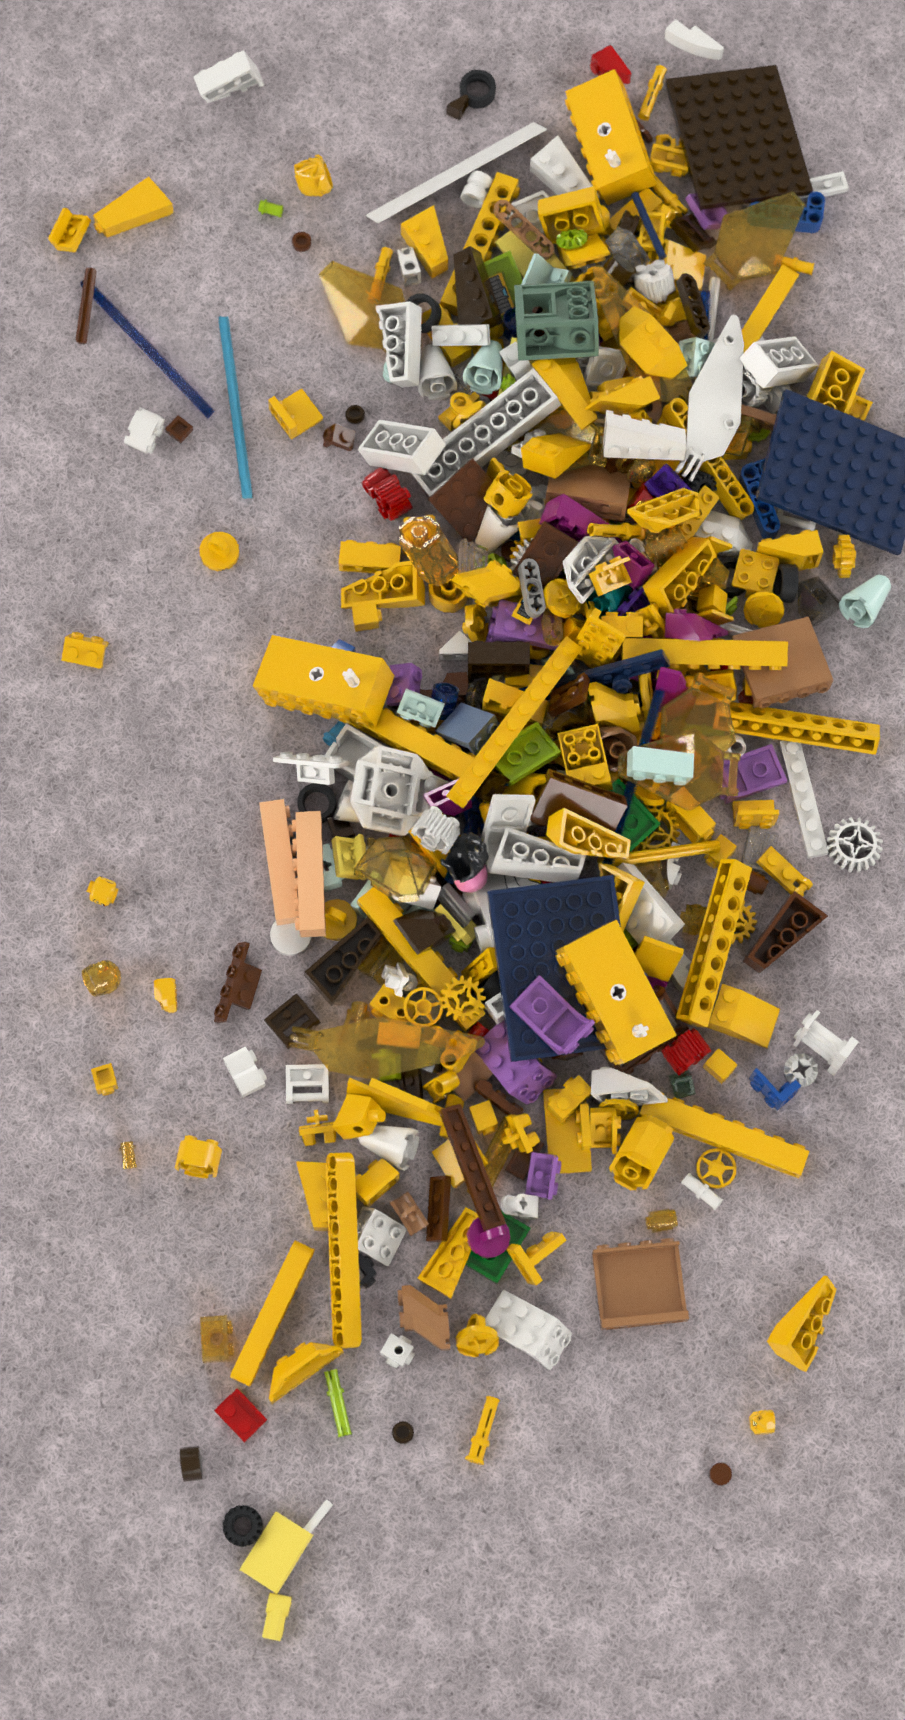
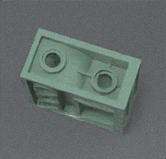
(566, 318)

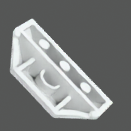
(726, 529)
(582, 561)

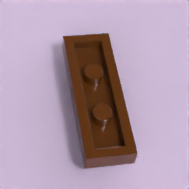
(438, 1209)

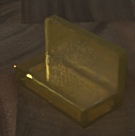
(380, 955)

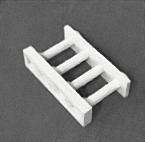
(824, 1042)

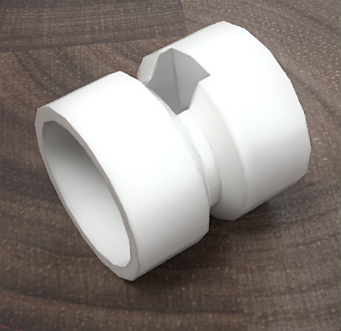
(476, 189)

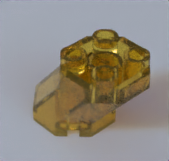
(429, 550)

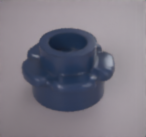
(621, 684)

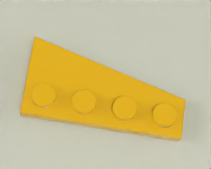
(449, 1259)

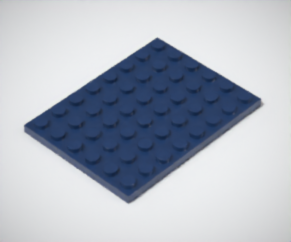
(836, 472)
(526, 933)

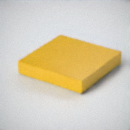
(658, 958)
(447, 1160)

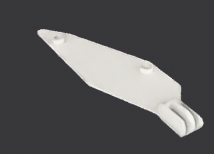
(715, 401)

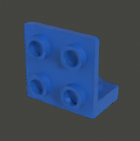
(772, 1096)

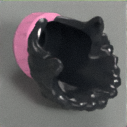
(467, 863)

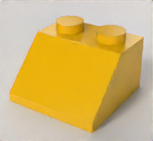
(375, 1181)

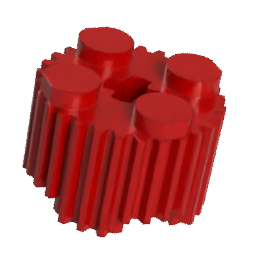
(391, 498)
(686, 1051)

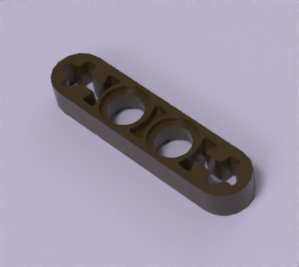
(698, 323)

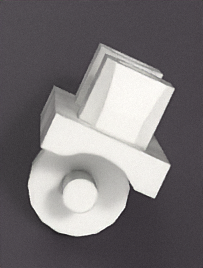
(399, 979)

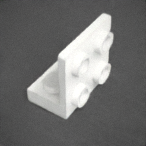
(378, 1235)

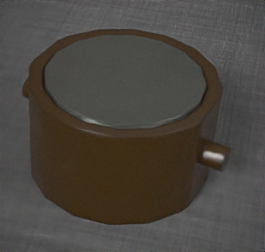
(620, 268)
(191, 1463)

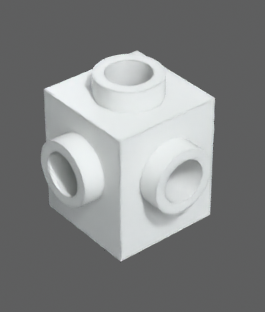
(394, 1343)

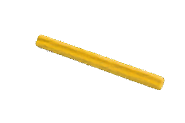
(668, 852)

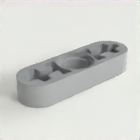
(535, 579)

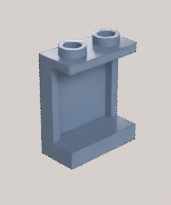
(468, 727)

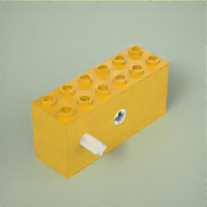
(610, 137)
(323, 681)
(631, 1018)

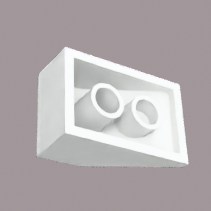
(613, 1084)

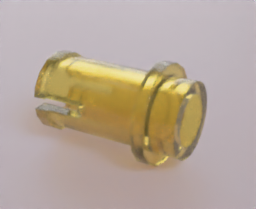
(128, 1155)

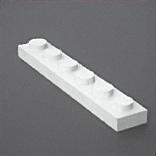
(803, 799)

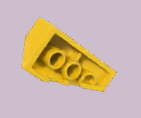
(568, 384)
(389, 588)
(585, 837)
(798, 1329)

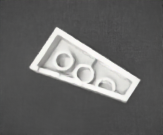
(558, 168)
(402, 341)
(641, 439)
(535, 858)

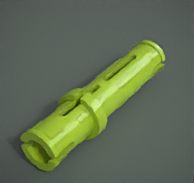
(337, 1401)

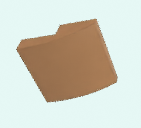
(472, 1071)

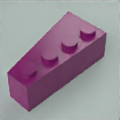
(570, 517)

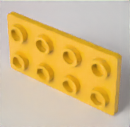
(598, 641)
(570, 1139)

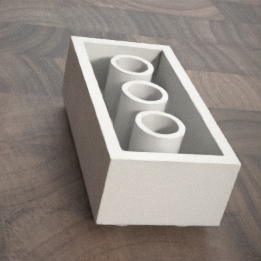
(778, 362)
(402, 447)
(651, 912)

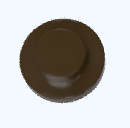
(355, 414)
(402, 1432)

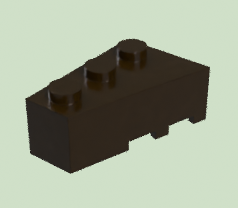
(498, 658)

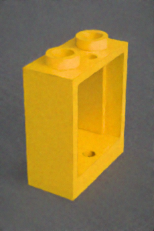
(694, 824)

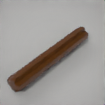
(86, 305)

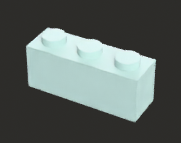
(660, 765)

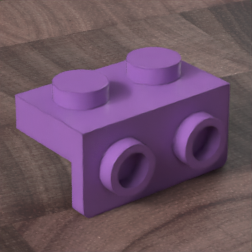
(706, 218)
(406, 676)
(542, 1175)

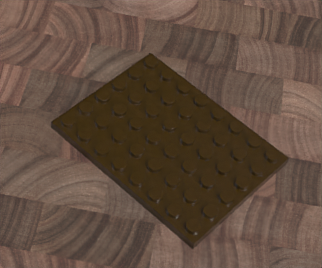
(738, 136)

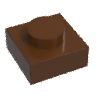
(179, 429)

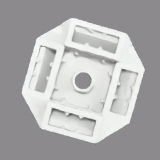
(405, 777)

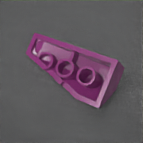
(691, 627)
(671, 682)

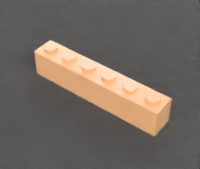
(279, 859)
(310, 874)

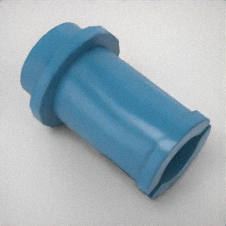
(330, 737)

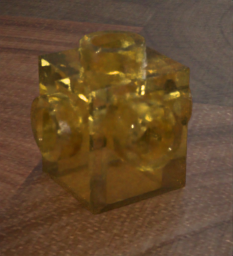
(693, 918)

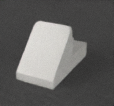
(510, 357)

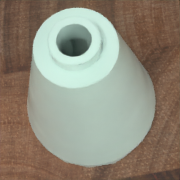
(485, 369)
(865, 601)

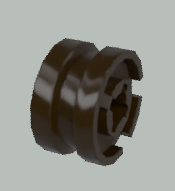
(629, 221)

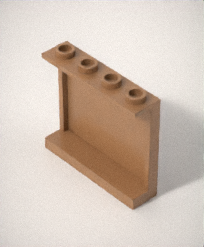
(594, 489)
(805, 670)
(639, 1284)

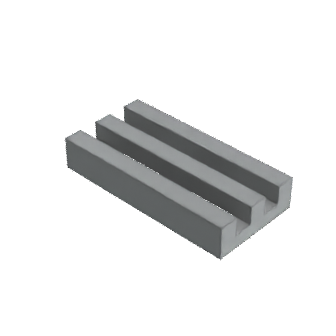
(455, 905)

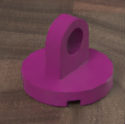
(488, 1243)

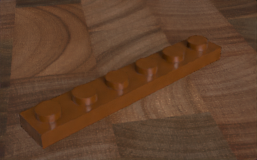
(472, 1167)

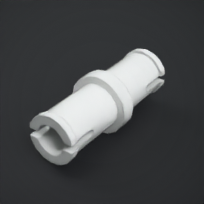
(702, 1191)

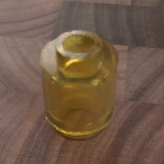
(661, 1220)

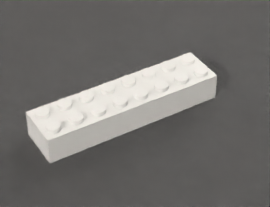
(492, 429)

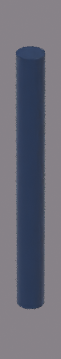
(648, 225)

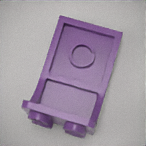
(507, 628)
(756, 773)
(551, 1017)
(520, 1078)

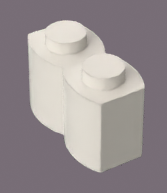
(244, 1071)

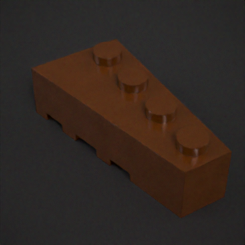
(786, 928)

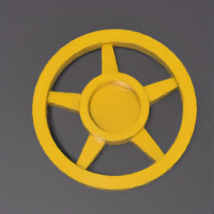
(423, 1006)
(622, 1107)
(716, 1168)

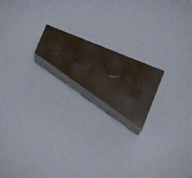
(474, 291)
(339, 964)

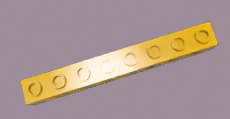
(501, 186)
(805, 728)
(714, 943)

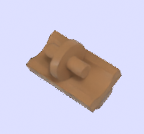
(409, 1213)

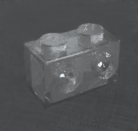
(625, 244)

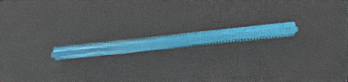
(235, 408)

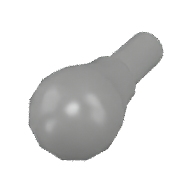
(434, 782)

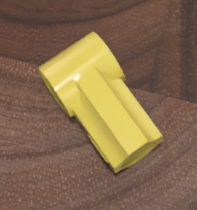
(277, 1611)

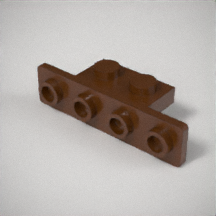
(239, 985)

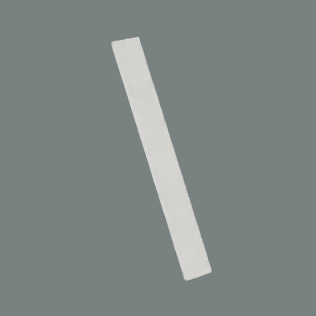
(455, 172)

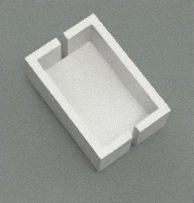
(352, 747)

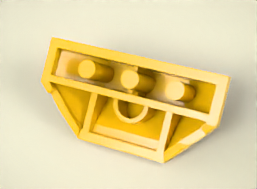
(650, 344)
(666, 510)
(300, 1366)

